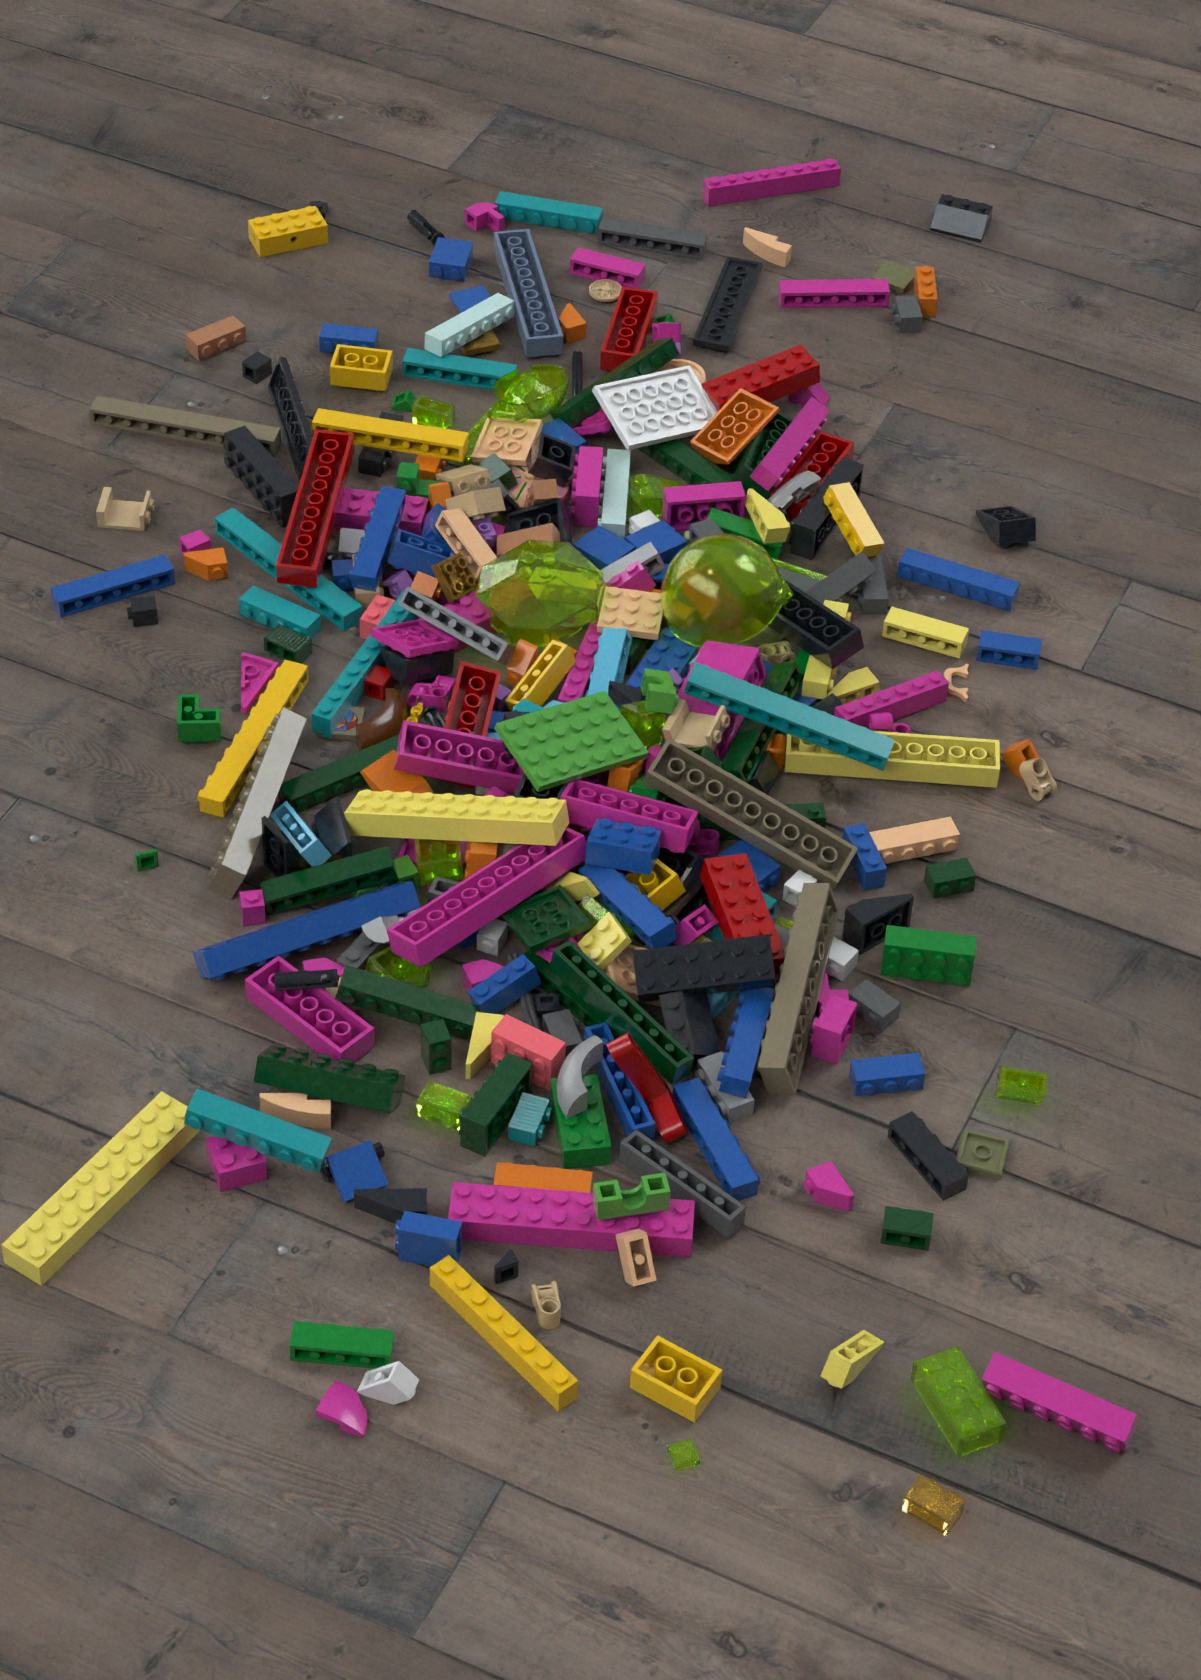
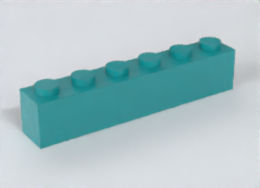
(549, 212)
(454, 369)
(257, 1131)

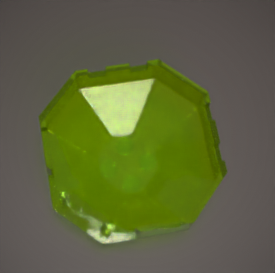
(541, 592)

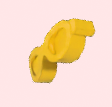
(415, 713)

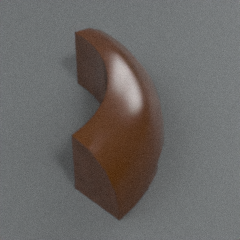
(385, 723)

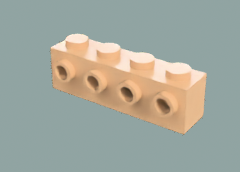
(464, 538)
(916, 840)

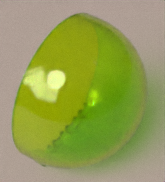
(721, 590)

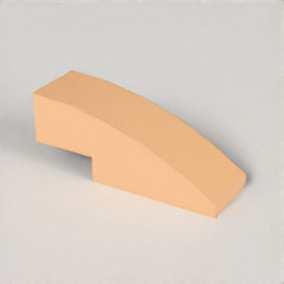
(767, 247)
(297, 1109)

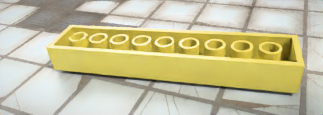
(910, 759)
(457, 817)
(98, 1190)

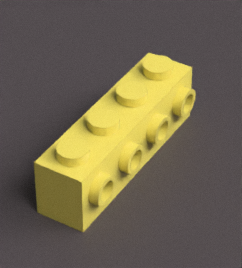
(925, 632)

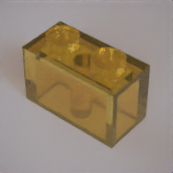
(933, 1504)

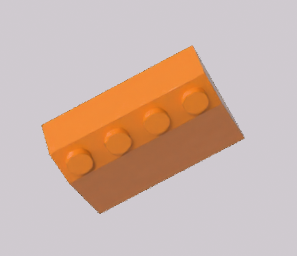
(733, 427)

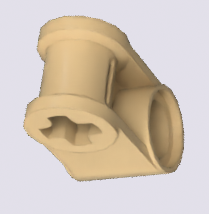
(776, 653)
(1037, 778)
(547, 1305)

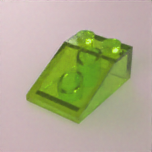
(647, 492)

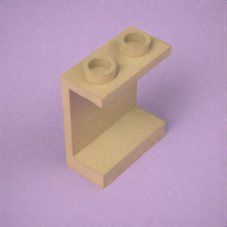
(465, 479)
(123, 514)
(695, 729)

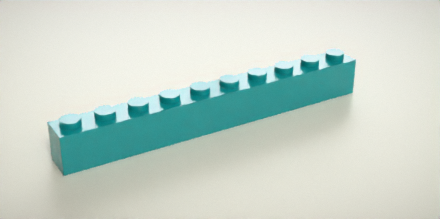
(264, 551)
(350, 684)
(789, 716)

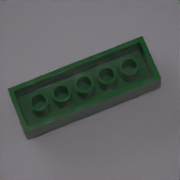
(757, 450)
(329, 1077)

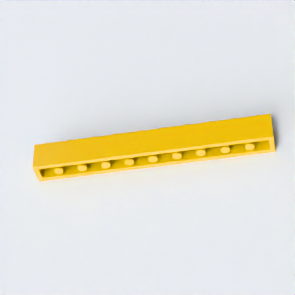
(233, 769)

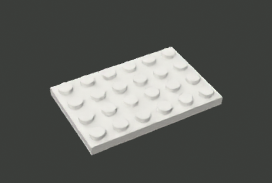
(656, 406)

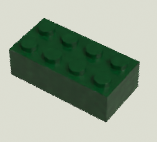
(494, 1104)

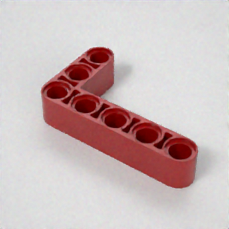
(650, 1086)

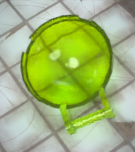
(530, 393)

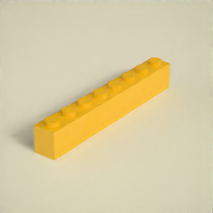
(395, 434)
(504, 1333)

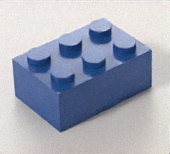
(417, 553)
(623, 846)

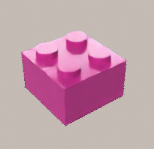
(833, 1029)
(234, 1164)

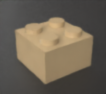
(478, 503)

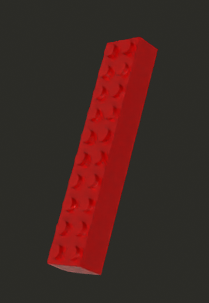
(315, 508)

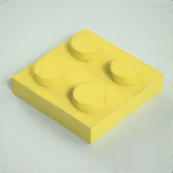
(605, 941)

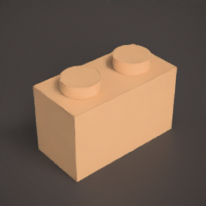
(636, 1257)

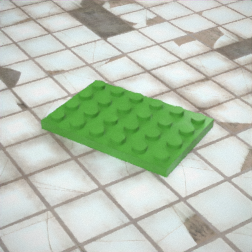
(571, 741)

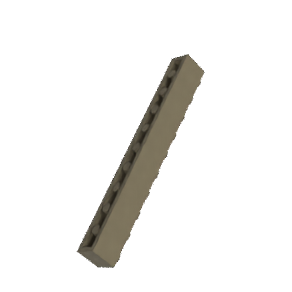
(175, 423)

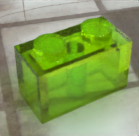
(433, 413)
(1021, 1085)
(442, 1104)

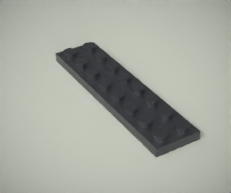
(727, 304)
(290, 414)

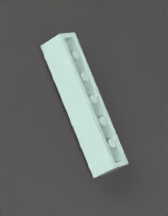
(469, 325)
(614, 491)

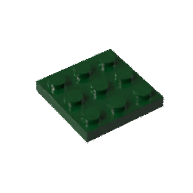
(546, 919)

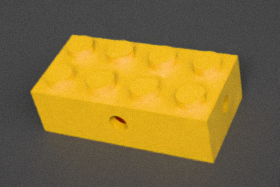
(288, 231)

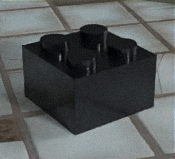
(552, 459)

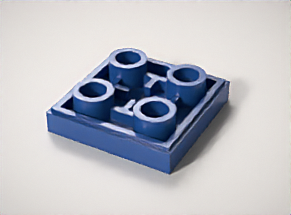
(468, 297)
(356, 1169)

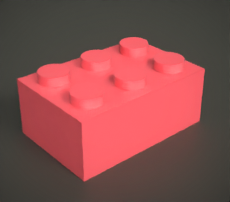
(530, 1044)

